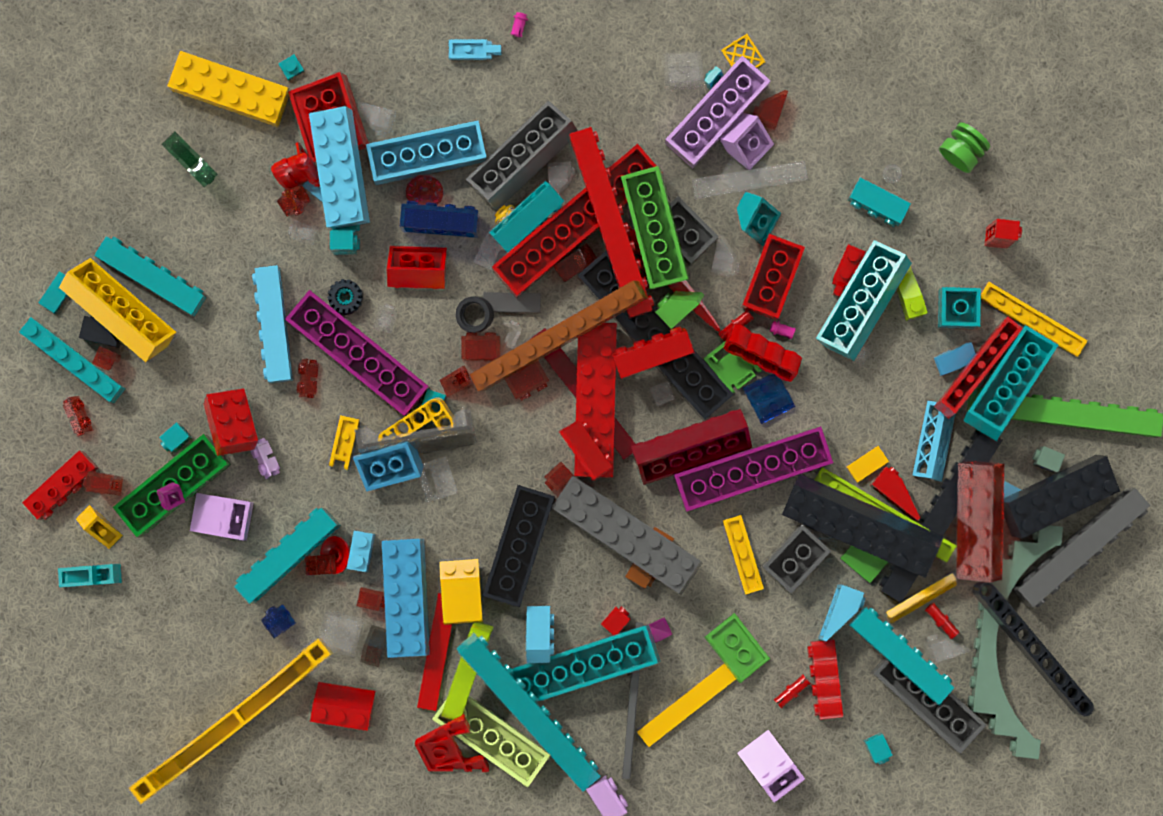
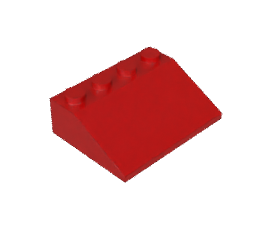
(320, 96)

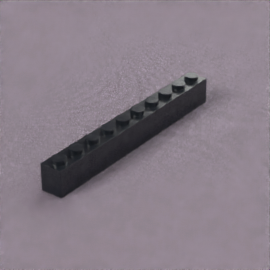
(941, 512)

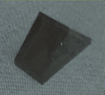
(374, 646)

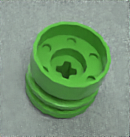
(964, 147)

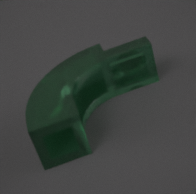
(189, 159)

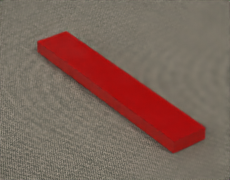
(435, 661)

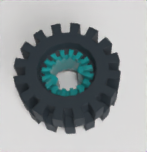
(345, 286)

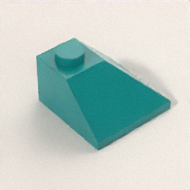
(757, 217)

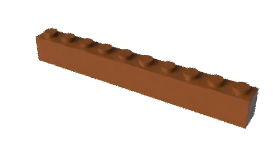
(558, 335)

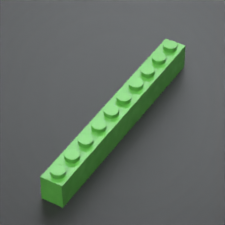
(1086, 416)

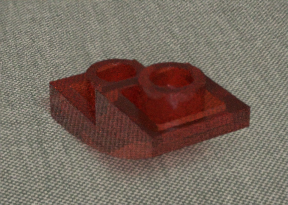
(575, 262)

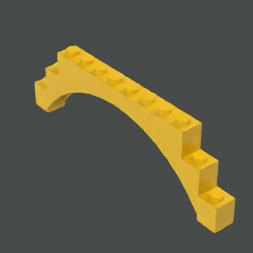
(232, 722)

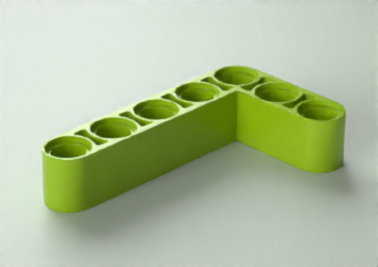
(463, 678)

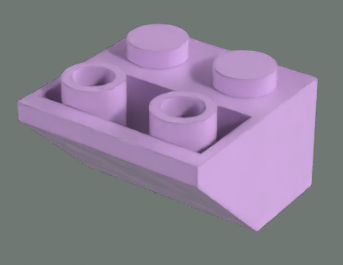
(606, 798)

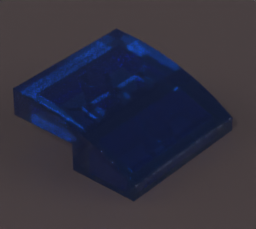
(768, 397)

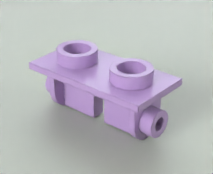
(266, 466)

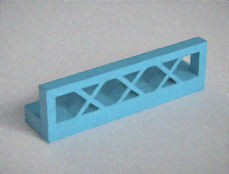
(939, 446)

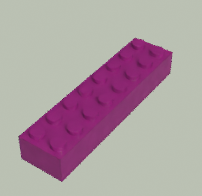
(357, 353)
(753, 469)

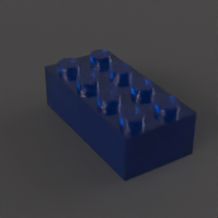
(439, 220)

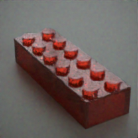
(980, 521)

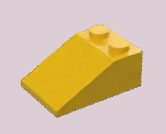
(461, 591)

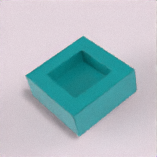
(291, 67)
(713, 77)

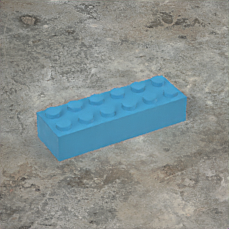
(405, 598)

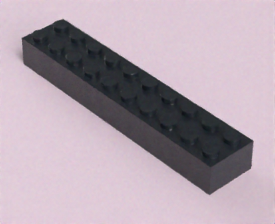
(687, 374)

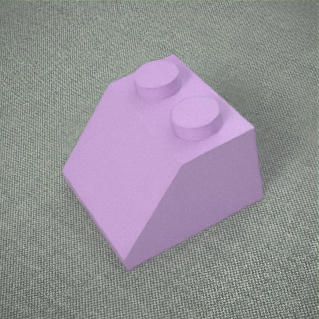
(746, 140)

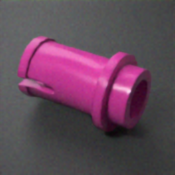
(518, 25)
(781, 329)

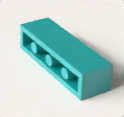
(527, 216)

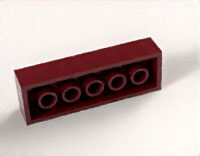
(692, 446)

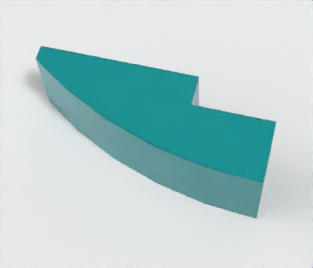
(89, 575)

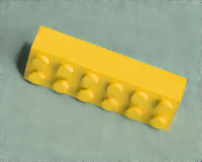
(229, 88)
(117, 309)

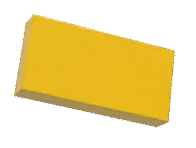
(867, 464)

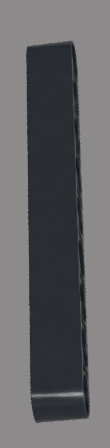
(1041, 652)

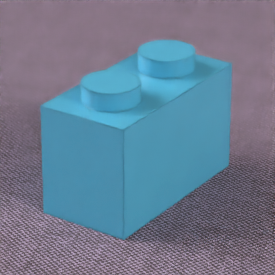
(360, 551)

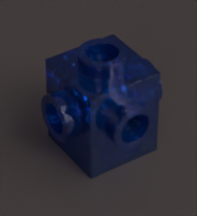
(277, 620)

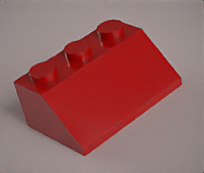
(416, 267)
(586, 449)
(343, 706)

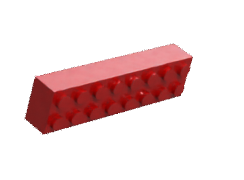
(597, 389)

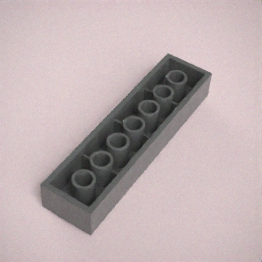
(627, 535)
(1081, 547)

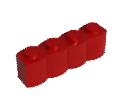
(764, 353)
(826, 679)

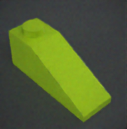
(911, 297)

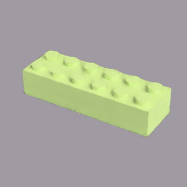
(500, 742)

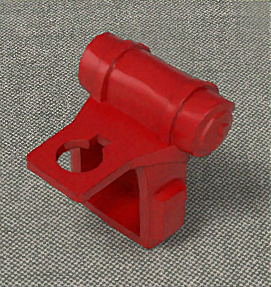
(296, 170)

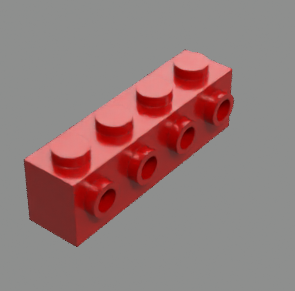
(652, 352)
(60, 486)

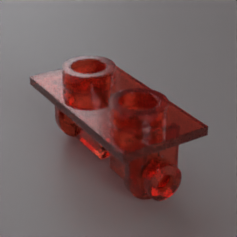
(307, 371)
(75, 407)

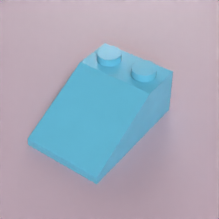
(843, 606)

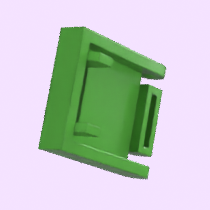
(731, 369)

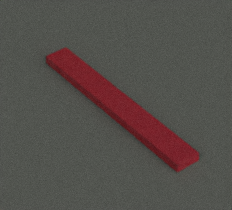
(568, 374)

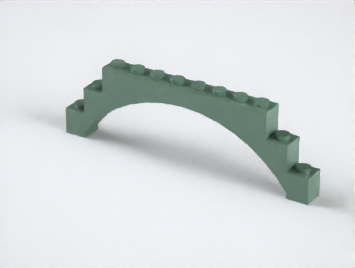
(986, 684)

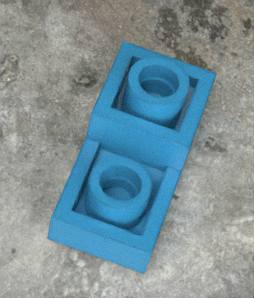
(954, 359)

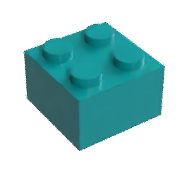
(959, 307)

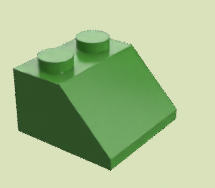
(677, 305)

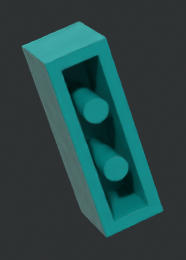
(878, 202)

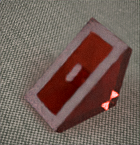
(456, 381)

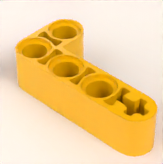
(429, 414)

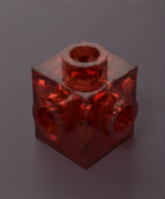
(294, 201)

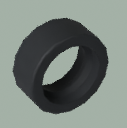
(460, 311)

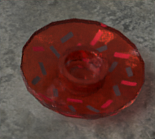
(415, 193)

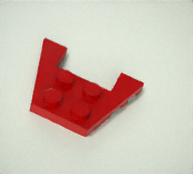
(442, 752)

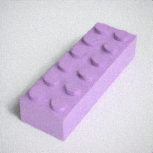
(717, 112)

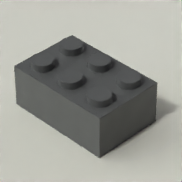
(692, 231)
(796, 558)

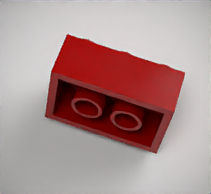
(230, 422)

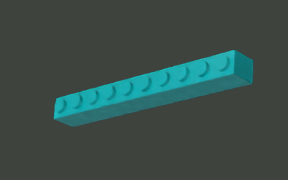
(528, 712)

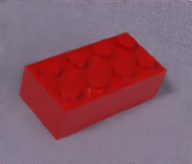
(773, 277)

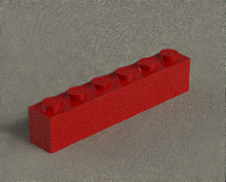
(978, 367)

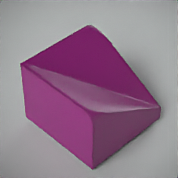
(170, 496)
(660, 629)

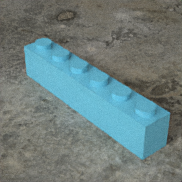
(273, 324)

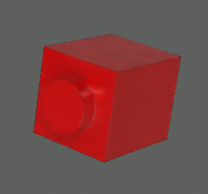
(616, 620)

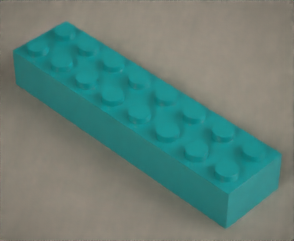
(590, 663)

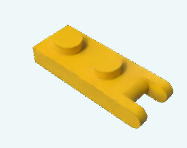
(344, 441)

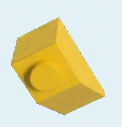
(98, 527)

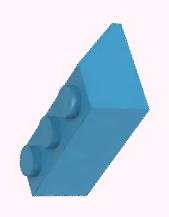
(389, 465)

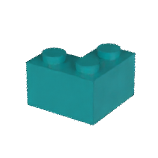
(345, 240)

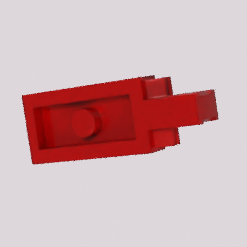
(849, 263)

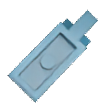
(472, 49)

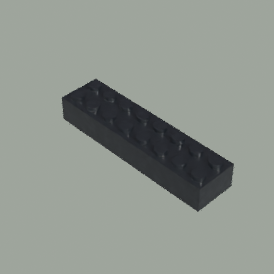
(862, 525)

